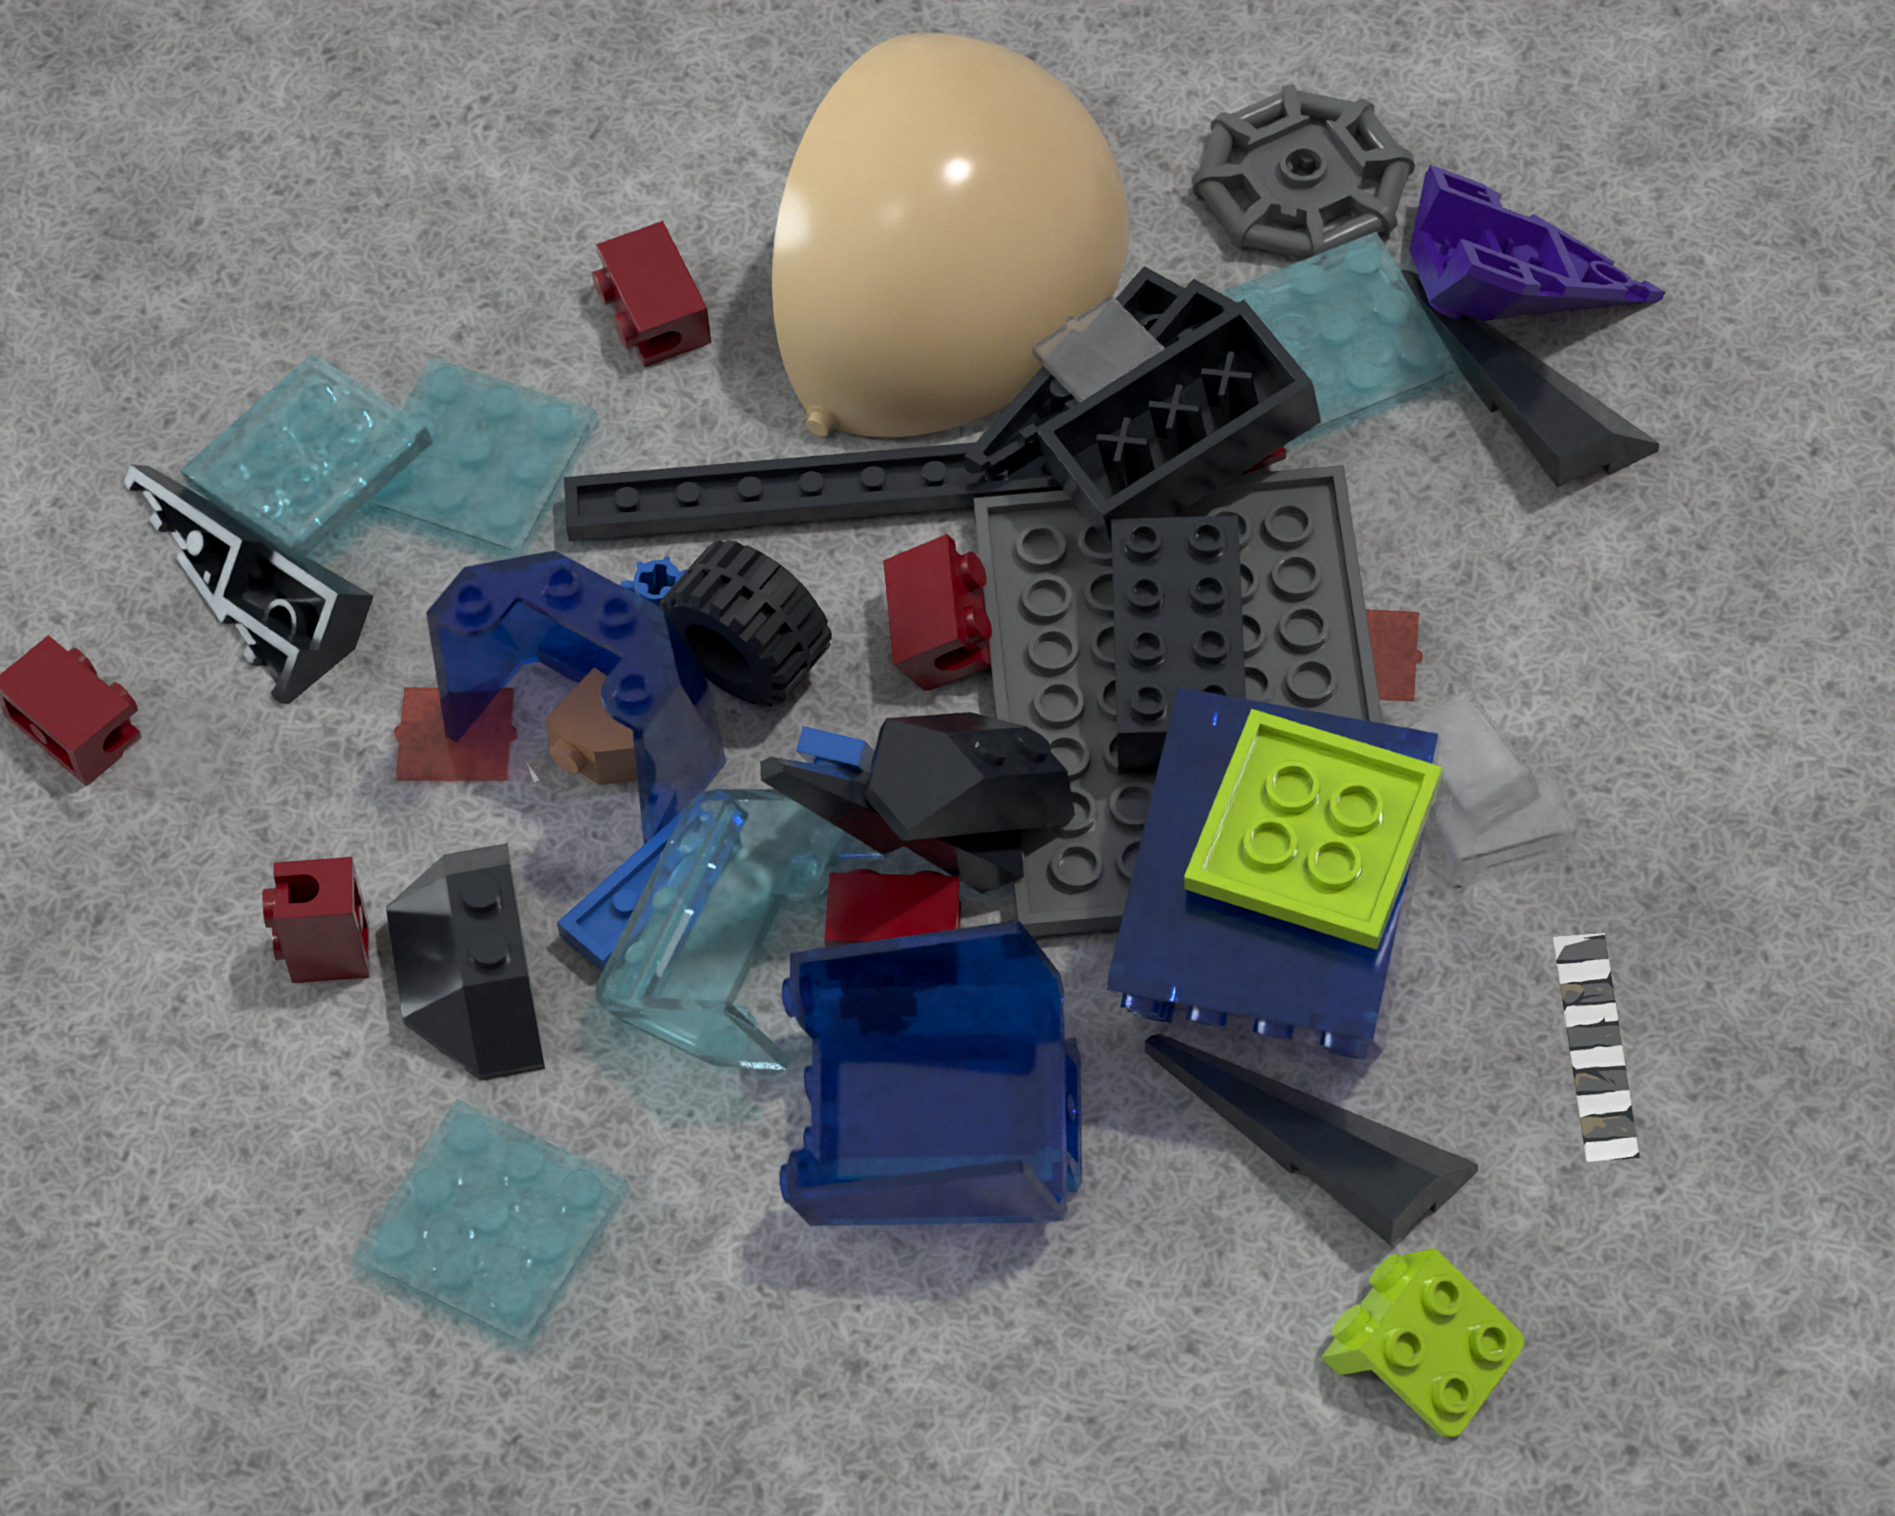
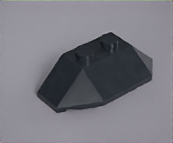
(965, 777)
(467, 963)

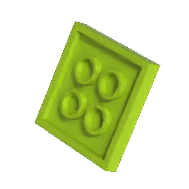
(1313, 828)

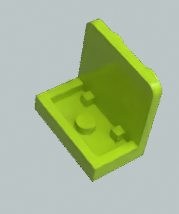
(1427, 1339)

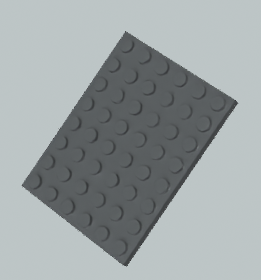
(1057, 659)

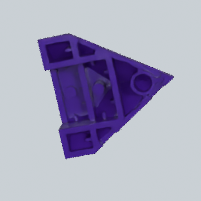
(1506, 264)

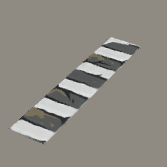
(1596, 1048)

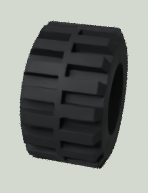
(747, 622)

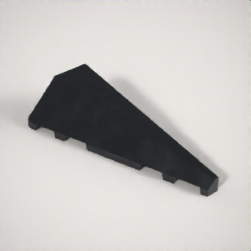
(1156, 303)
(1552, 415)
(288, 611)
(837, 796)
(1360, 1163)

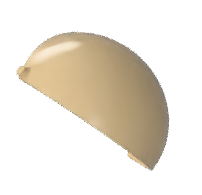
(938, 235)

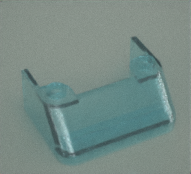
(708, 916)

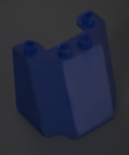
(574, 622)
(935, 1082)

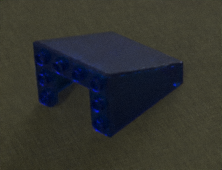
(1227, 960)

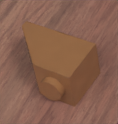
(589, 740)

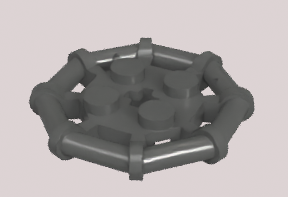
(1296, 199)

